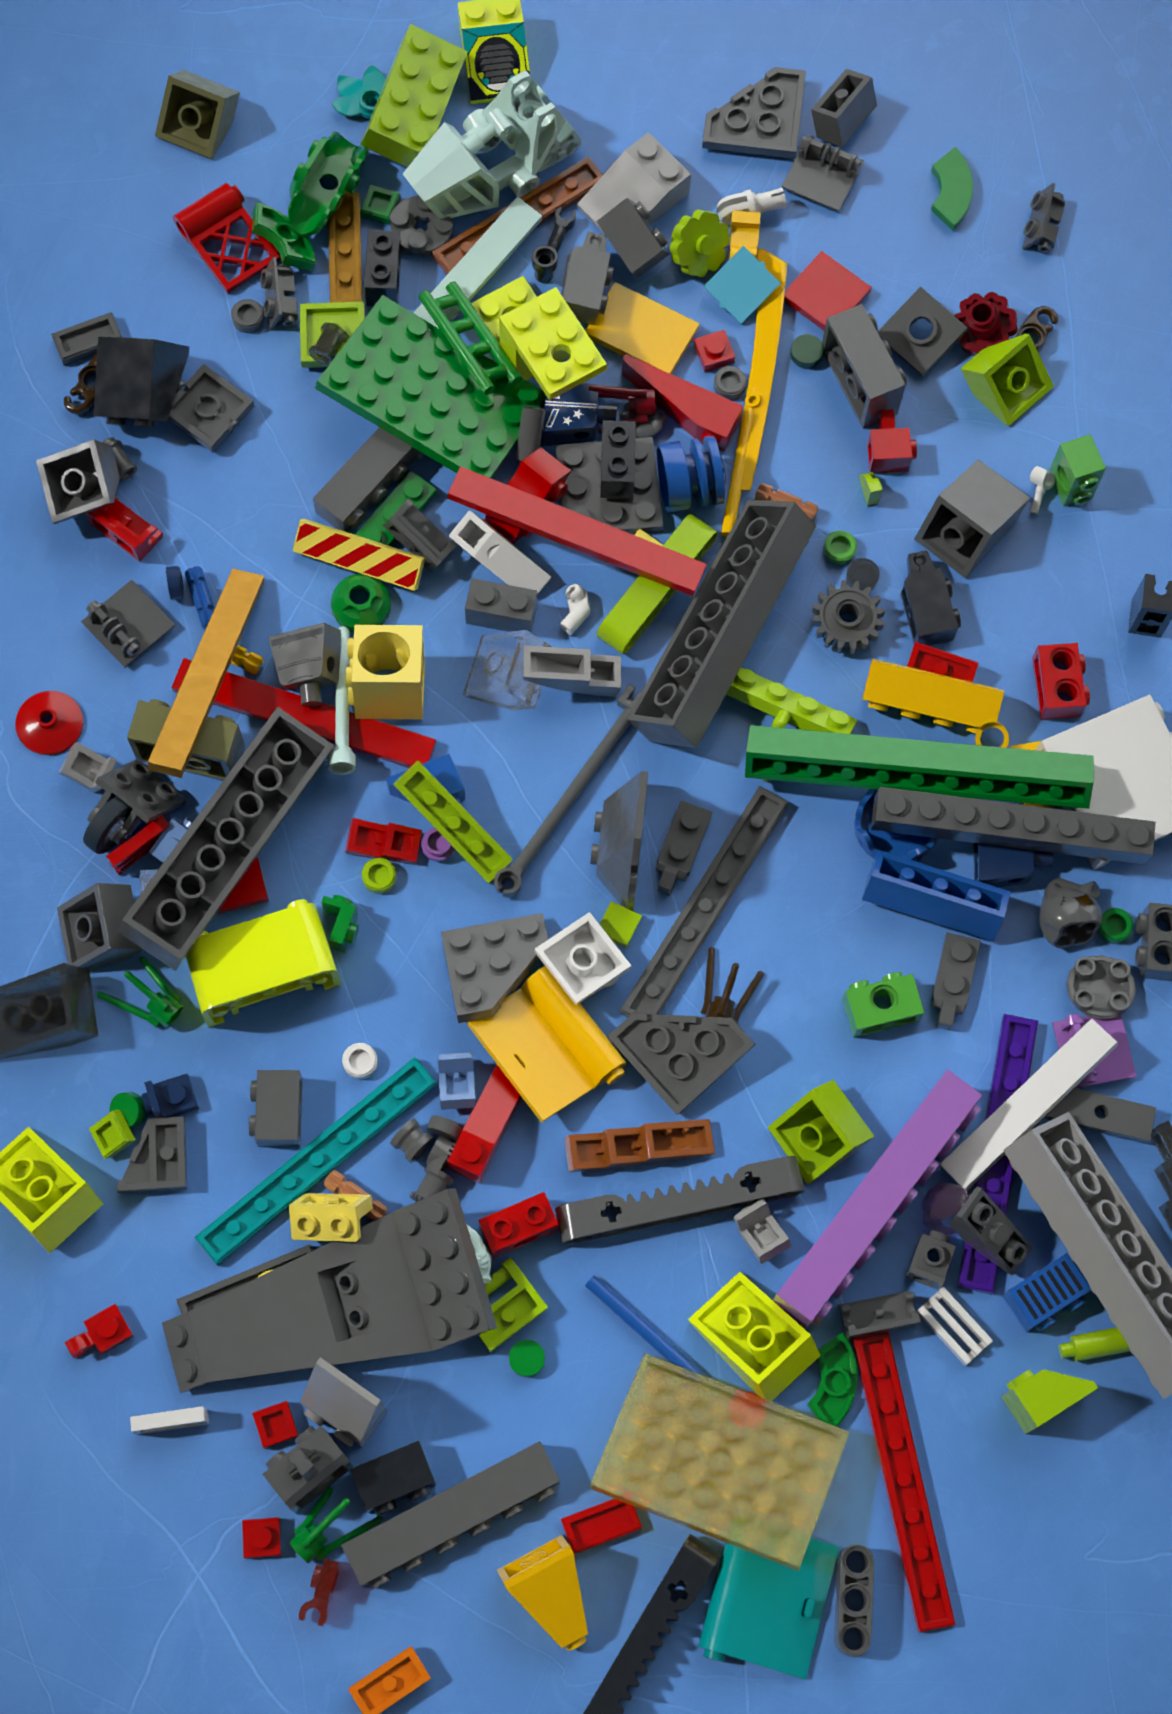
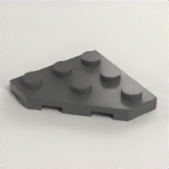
(760, 117)
(490, 962)
(681, 1052)

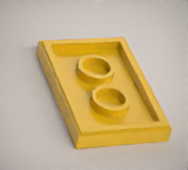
(642, 329)

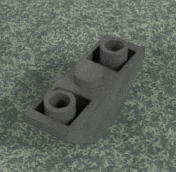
(990, 1232)

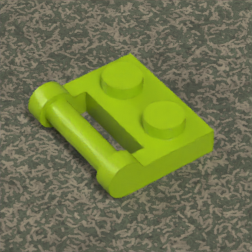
(513, 1309)

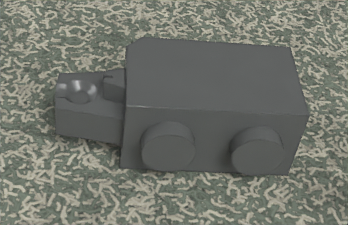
(586, 277)

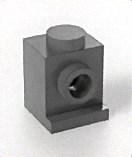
(922, 1269)

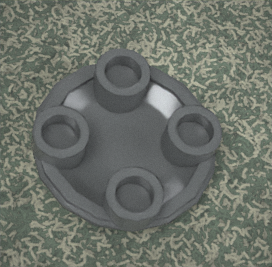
(1101, 986)

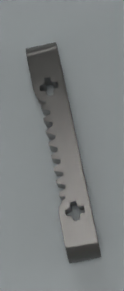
(584, 1221)

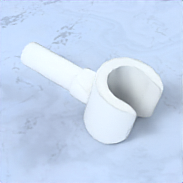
(1044, 481)

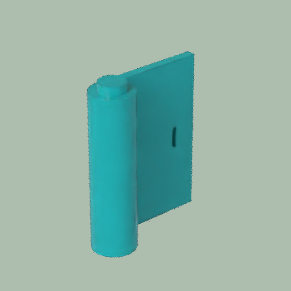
(759, 1608)

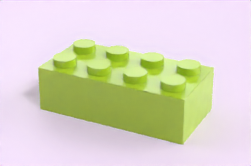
(413, 96)

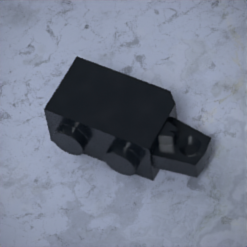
(928, 602)

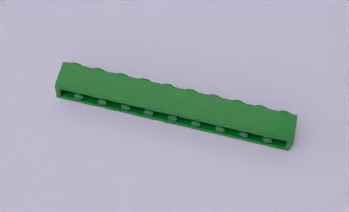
(920, 766)

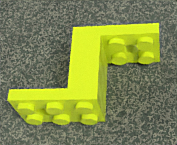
(541, 335)

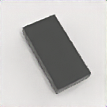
(82, 339)

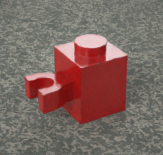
(890, 447)

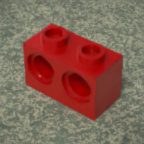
(1052, 680)

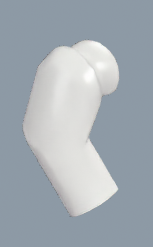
(579, 608)

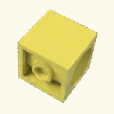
(386, 648)

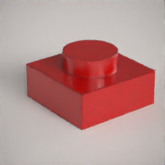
(714, 350)
(261, 1537)

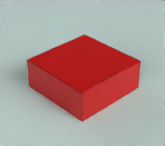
(275, 1424)

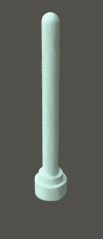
(342, 759)

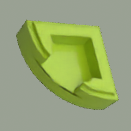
(871, 488)

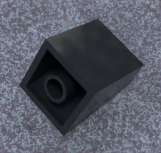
(137, 379)

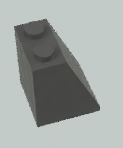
(971, 517)

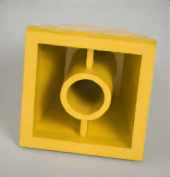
(549, 1591)

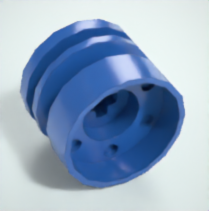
(690, 474)

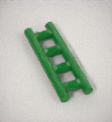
(468, 353)

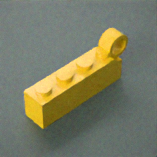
(934, 695)

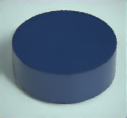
(175, 582)

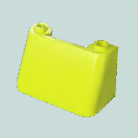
(260, 960)

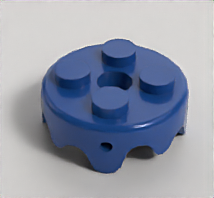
(898, 844)

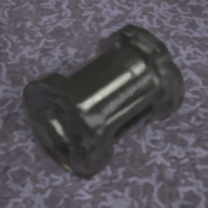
(328, 343)

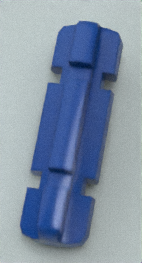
(200, 594)

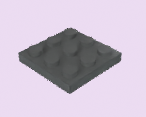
(585, 483)

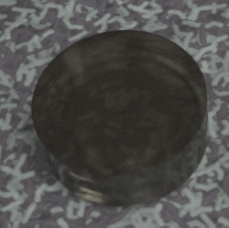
(864, 571)

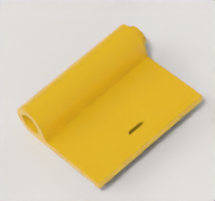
(548, 1046)

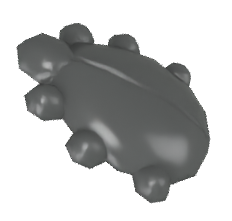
(648, 429)

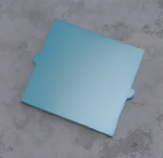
(742, 285)

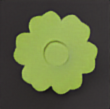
(699, 243)

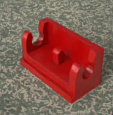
(125, 529)

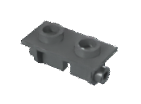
(1045, 207)
(277, 282)

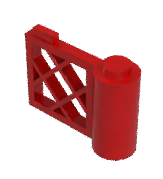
(206, 221)

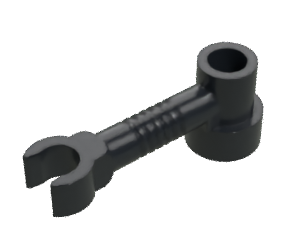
(546, 257)

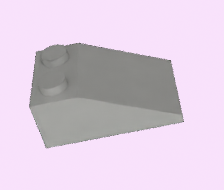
(641, 174)
(342, 1404)

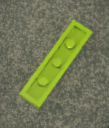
(452, 821)

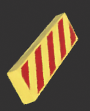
(359, 554)

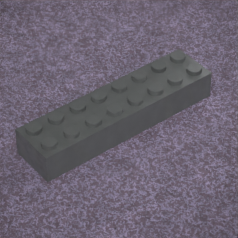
(722, 623)
(225, 839)

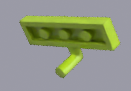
(788, 705)

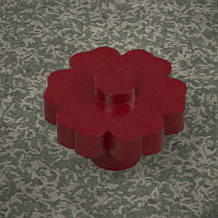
(987, 321)

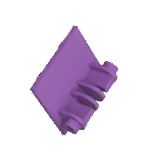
(1116, 1065)

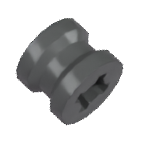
(412, 1140)

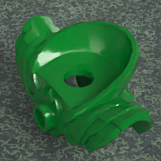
(311, 203)

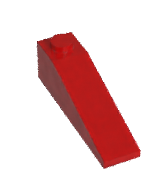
(689, 405)
(485, 1128)

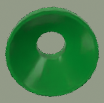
(372, 612)

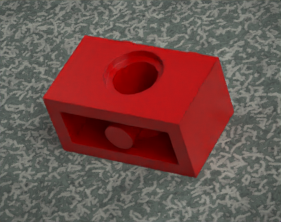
(518, 1225)

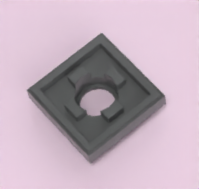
(926, 353)

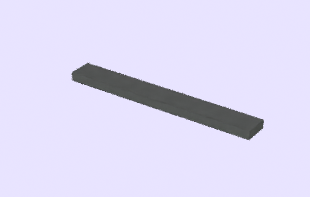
(706, 904)

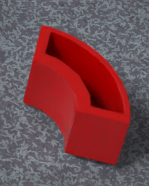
(539, 476)

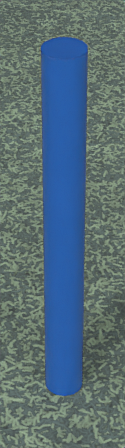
(639, 1325)

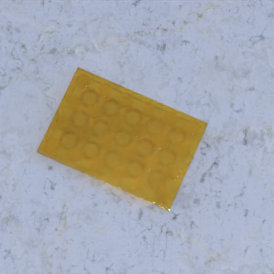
(720, 1461)

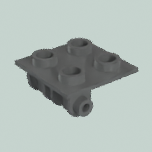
(822, 173)
(127, 623)

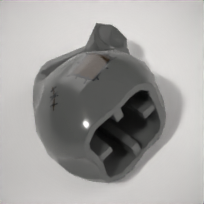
(1070, 913)

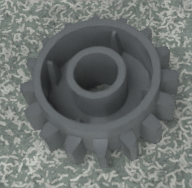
(852, 601)

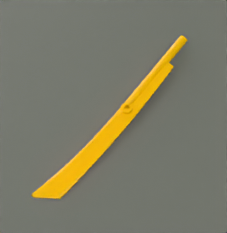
(759, 389)

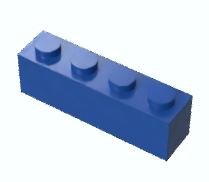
(936, 895)

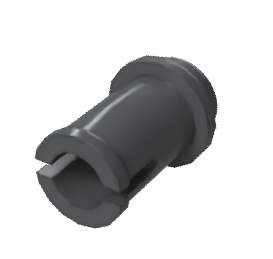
(125, 466)

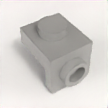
(85, 766)
(761, 1231)

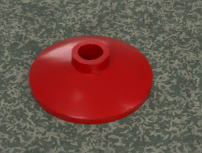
(57, 734)

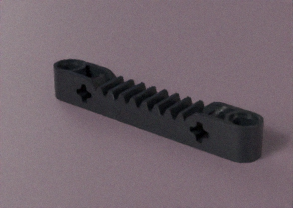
(692, 1569)

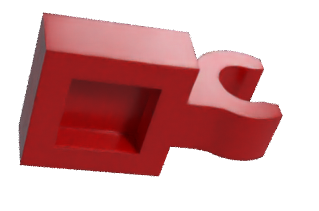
(105, 1331)

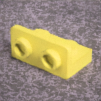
(328, 1216)

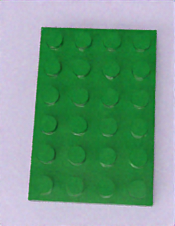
(418, 389)

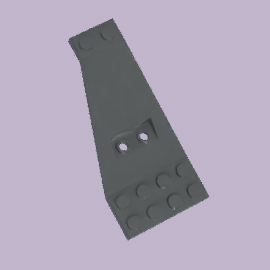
(409, 1282)

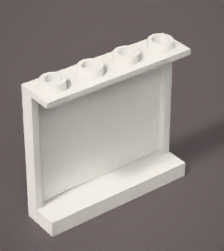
(1129, 764)

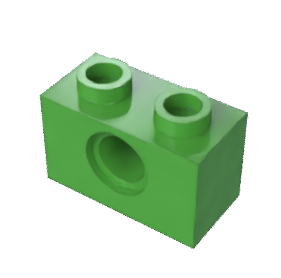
(1077, 470)
(868, 1018)

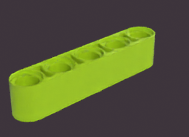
(646, 597)

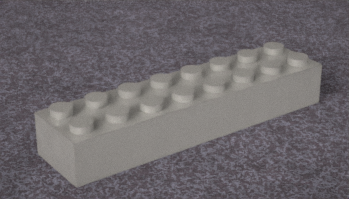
(1101, 1238)

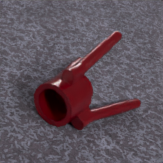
(640, 400)

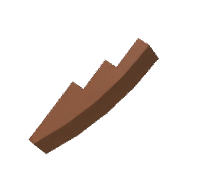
(639, 1145)

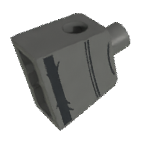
(307, 660)

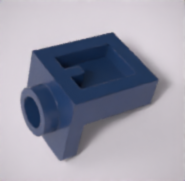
(170, 1097)

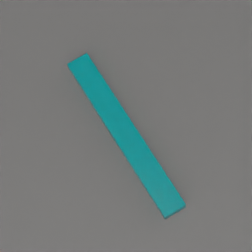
(315, 1161)

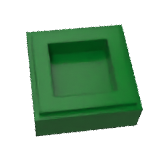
(379, 204)

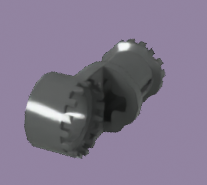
(435, 1178)

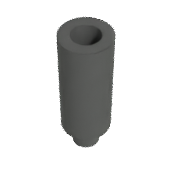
(529, 431)

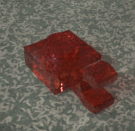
(324, 1581)

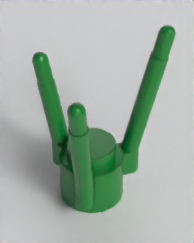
(163, 1008)
(310, 1538)

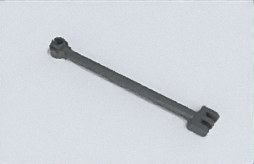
(517, 869)

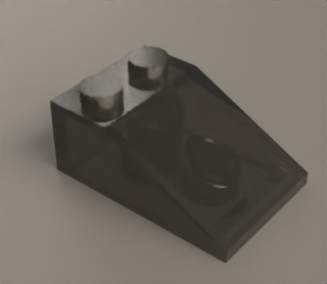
(47, 1011)

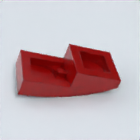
(387, 841)

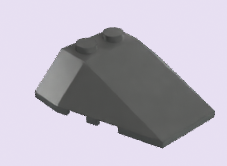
(620, 839)

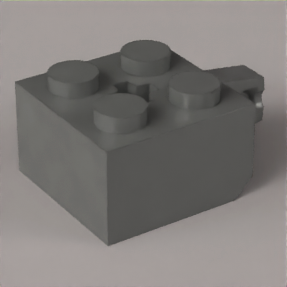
(307, 1468)

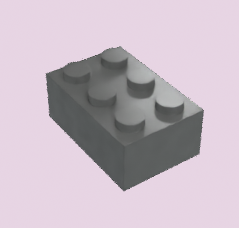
(863, 364)

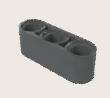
(844, 1617)

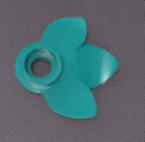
(359, 93)

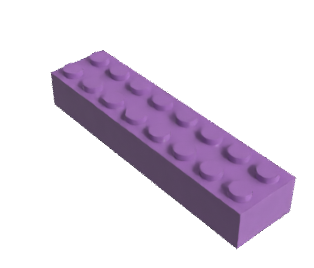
(880, 1194)

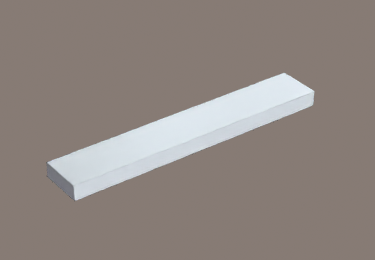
(1029, 1104)

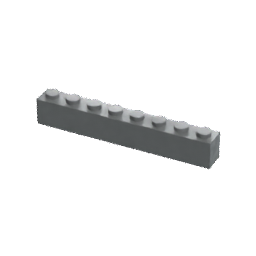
(1013, 825)

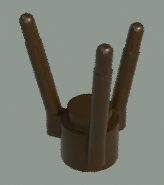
(723, 1005)

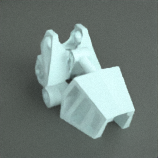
(521, 115)

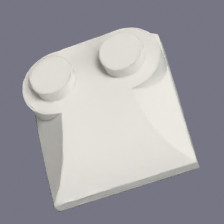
(583, 959)

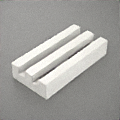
(964, 1317)
(169, 1420)

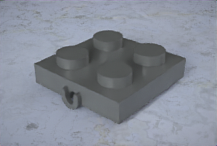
(209, 407)

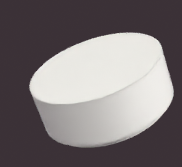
(360, 1061)

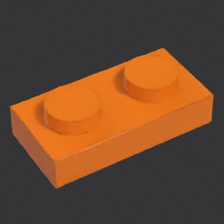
(389, 1682)

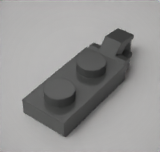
(682, 844)
(954, 977)

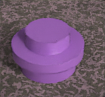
(436, 846)

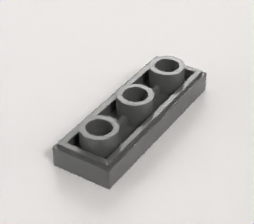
(1120, 1118)

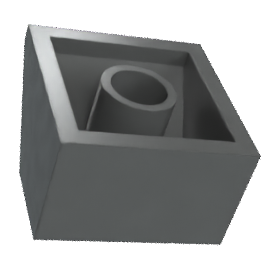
(79, 480)
(91, 926)

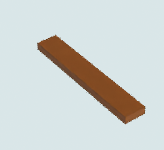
(557, 192)

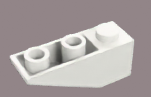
(498, 553)

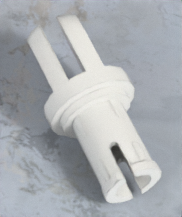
(750, 202)

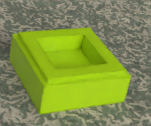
(620, 923)
(112, 1134)

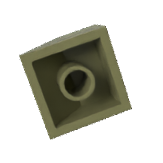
(196, 113)

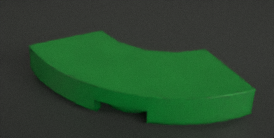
(955, 188)
(275, 227)
(837, 1381)

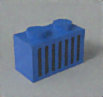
(1046, 1293)

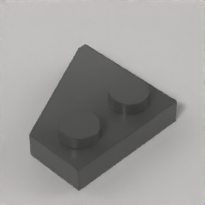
(158, 1159)

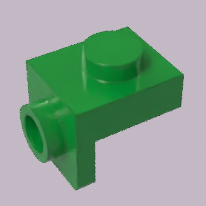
(345, 929)

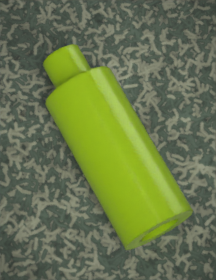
(1094, 1345)

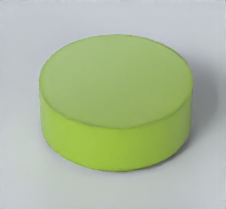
(379, 875)

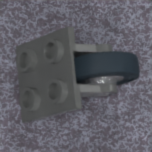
(129, 797)

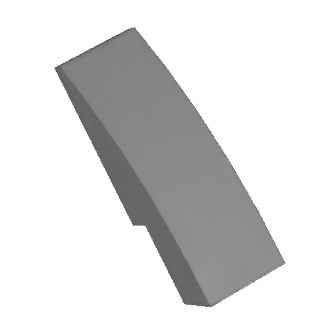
(572, 670)

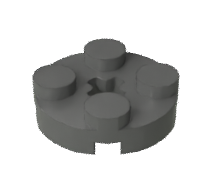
(418, 241)

